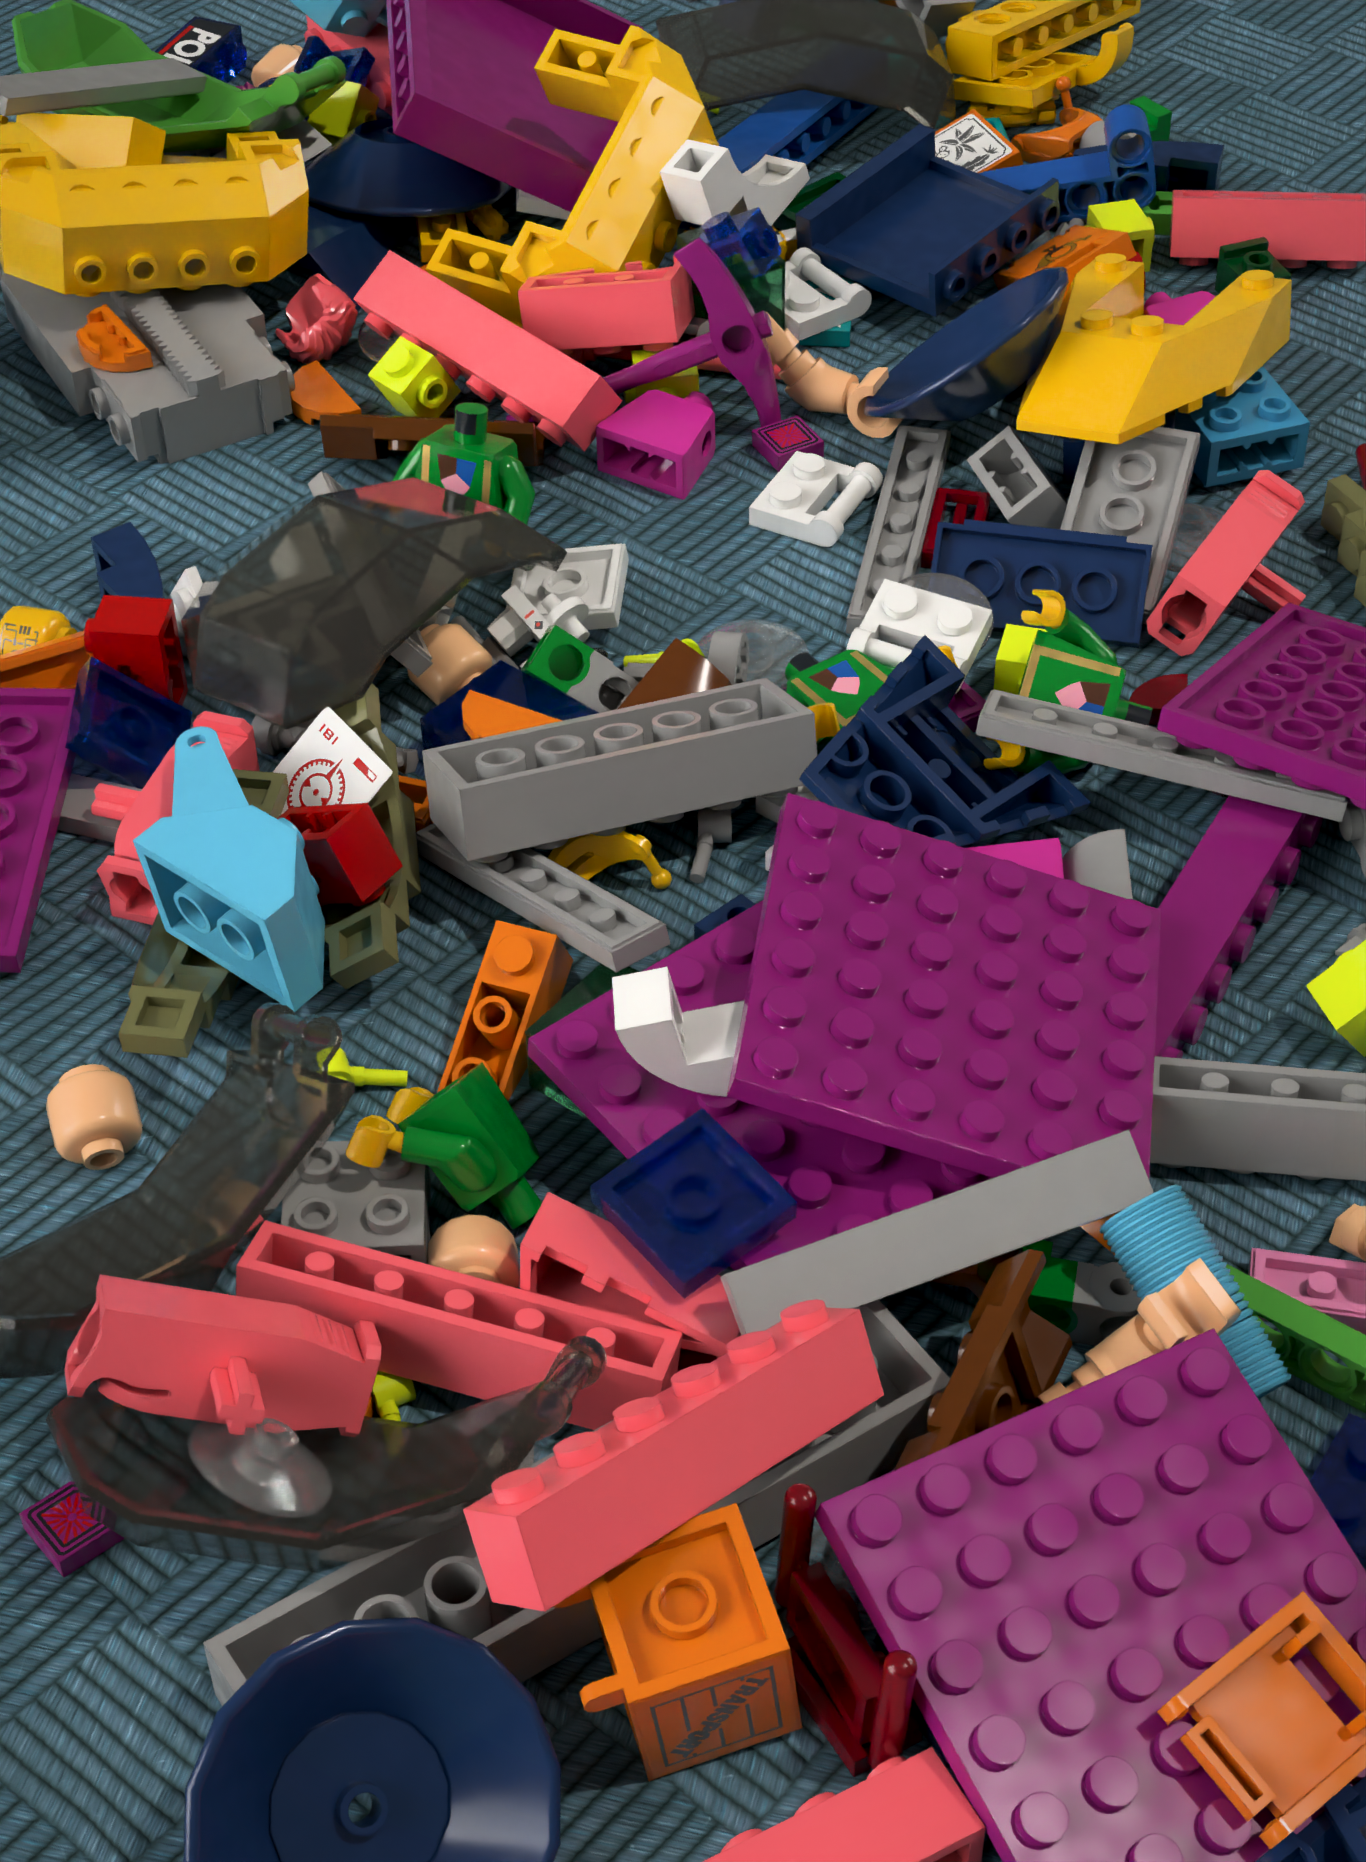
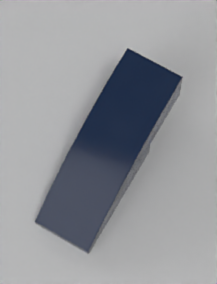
(1179, 165)
(126, 564)

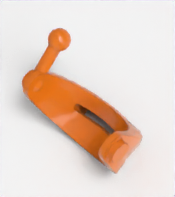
(1059, 141)

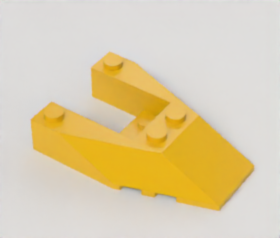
(93, 140)
(1121, 371)

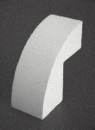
(679, 1047)

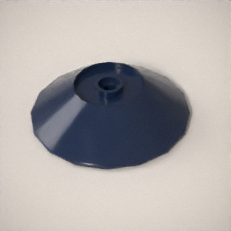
(393, 177)
(976, 355)
(383, 1711)

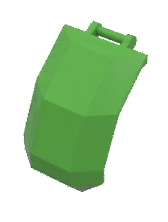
(78, 37)

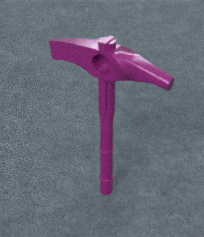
(733, 336)

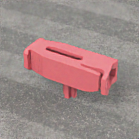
(1230, 563)
(139, 810)
(223, 1358)

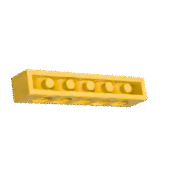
(1026, 31)

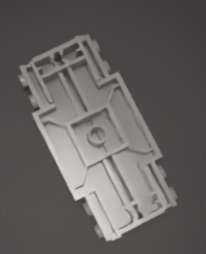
(209, 358)

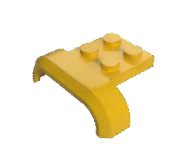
(1036, 82)

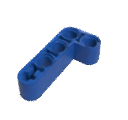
(1101, 169)

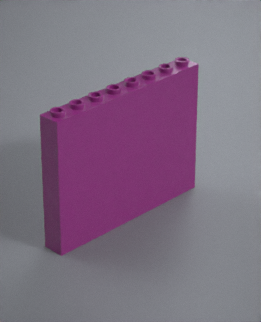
(473, 93)

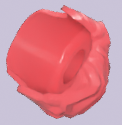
(319, 320)

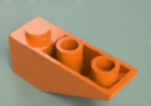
(514, 987)

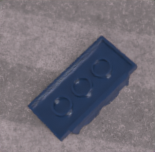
(1094, 572)

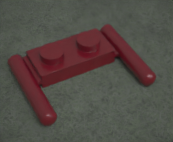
(865, 1685)

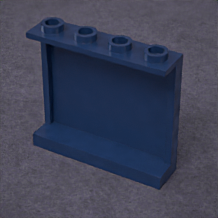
(922, 224)

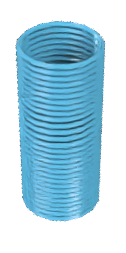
(1154, 1247)

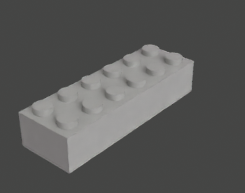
(618, 769)

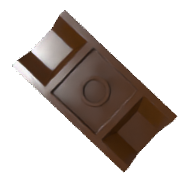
(373, 435)
(999, 1363)

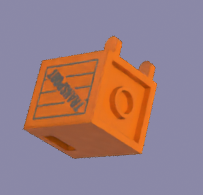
(693, 1646)

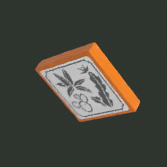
(975, 145)

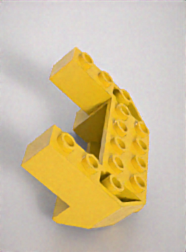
(624, 204)
(154, 222)

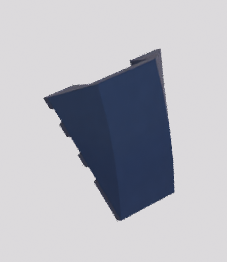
(350, 245)
(925, 769)

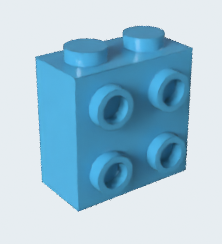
(1247, 432)

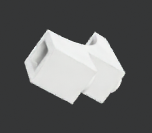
(706, 182)

